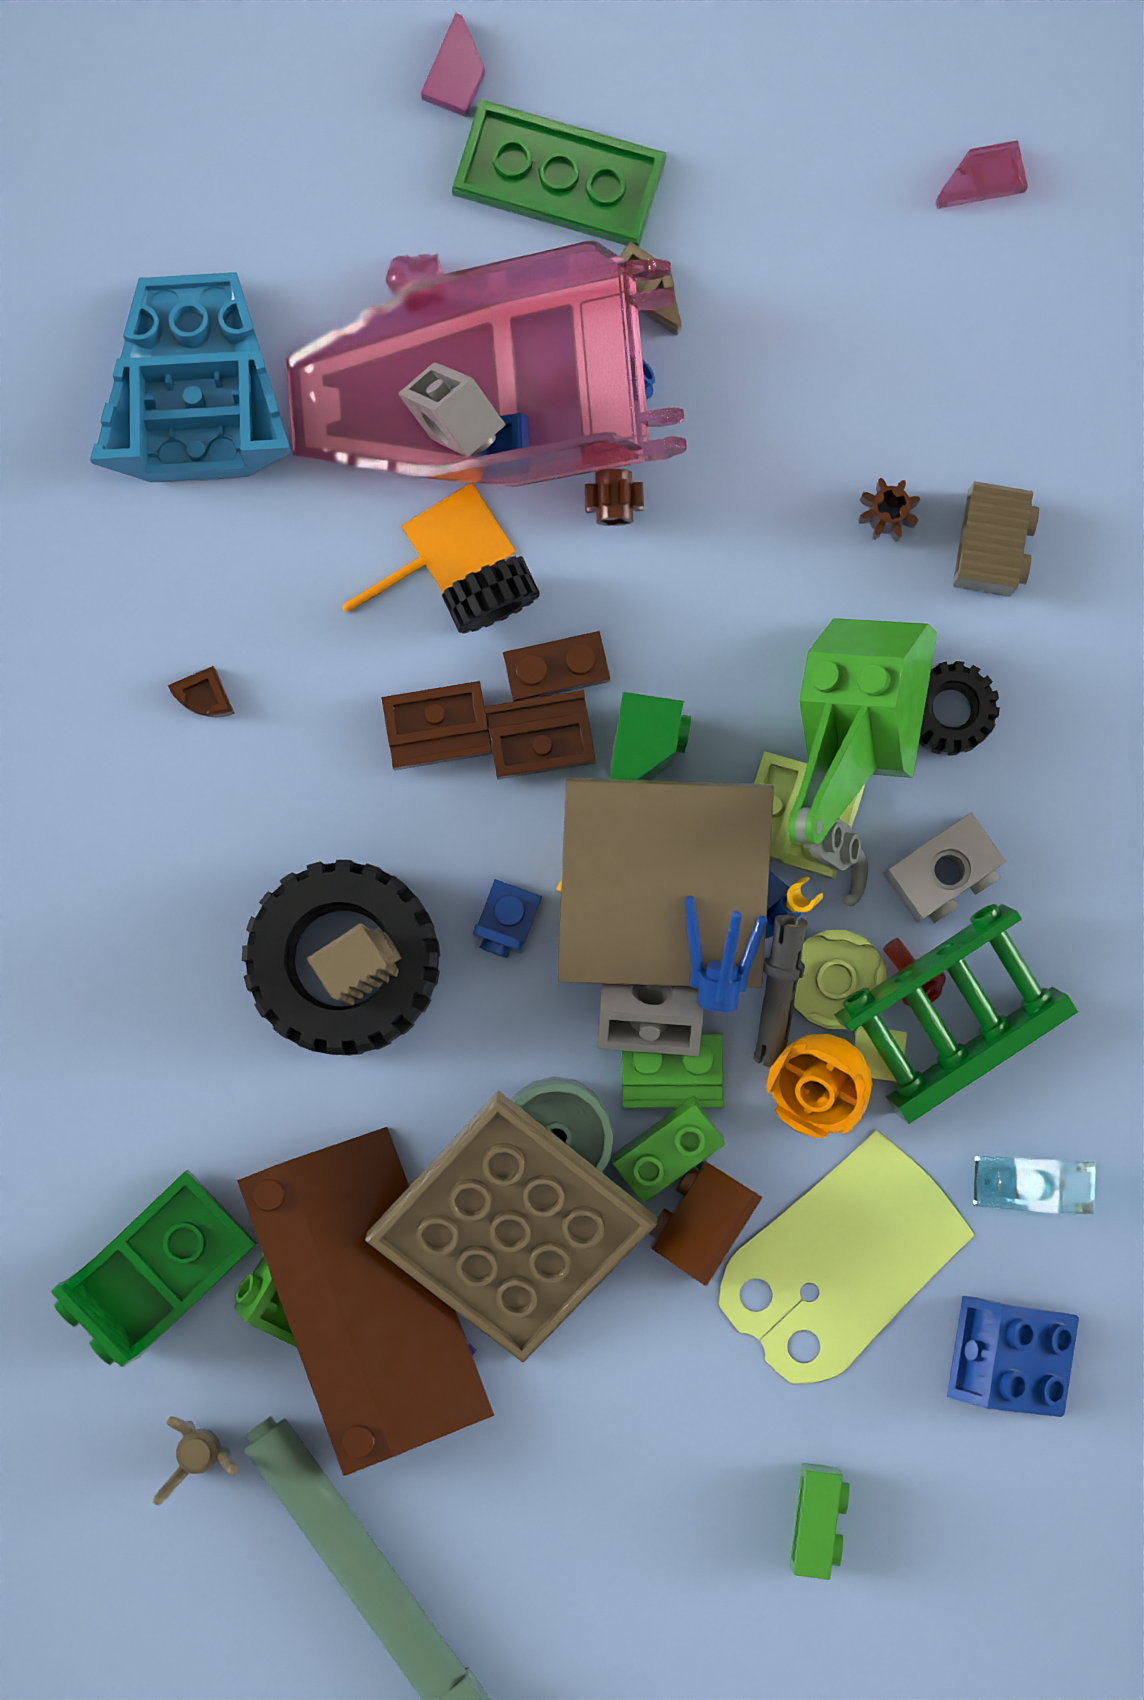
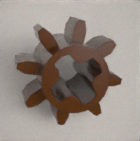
(614, 497)
(895, 497)

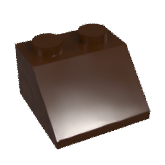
(704, 1221)

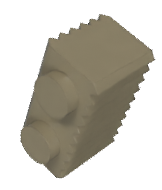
(994, 539)
(355, 963)

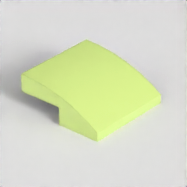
(786, 777)

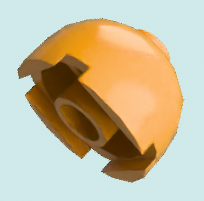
(820, 1085)

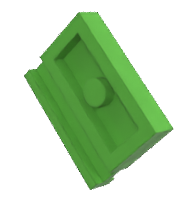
(673, 1079)

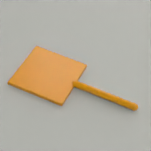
(451, 541)

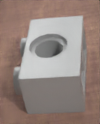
(452, 409)
(963, 844)
(650, 1019)

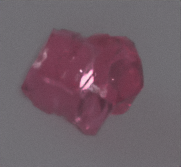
(408, 269)

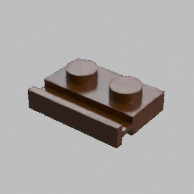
(436, 725)
(540, 734)

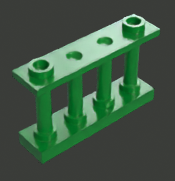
(999, 1035)

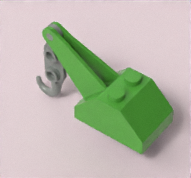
(859, 720)

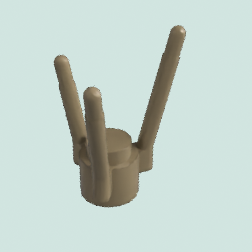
(195, 1454)

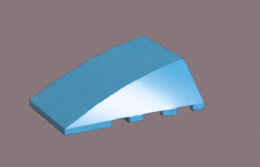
(190, 386)

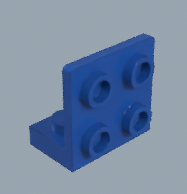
(1012, 1357)

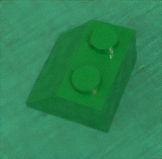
(648, 736)

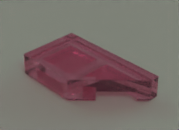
(985, 175)

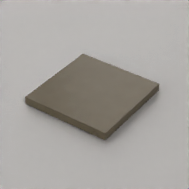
(635, 859)
(511, 1227)

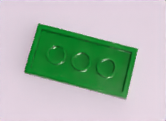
(559, 173)

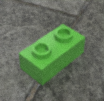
(668, 1150)
(814, 1537)

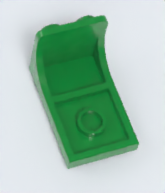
(153, 1271)

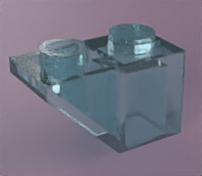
(1034, 1184)

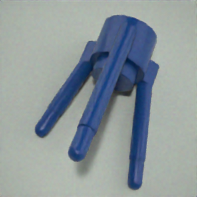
(722, 980)

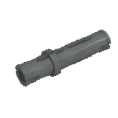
(782, 972)

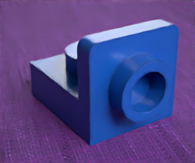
(506, 919)

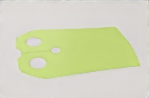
(867, 1244)

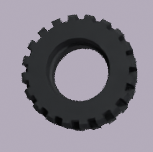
(274, 943)

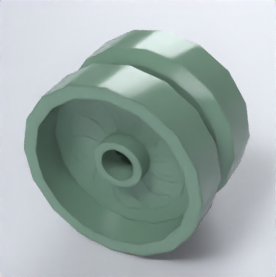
(575, 1110)

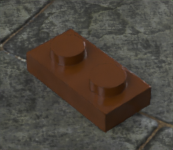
(556, 666)

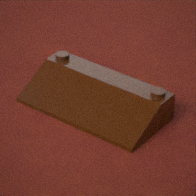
(371, 1337)

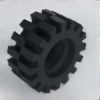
(490, 594)
(982, 704)

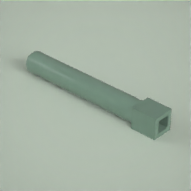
(359, 1565)

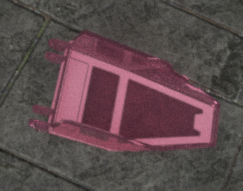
(536, 335)

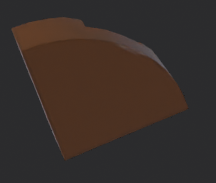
(203, 694)

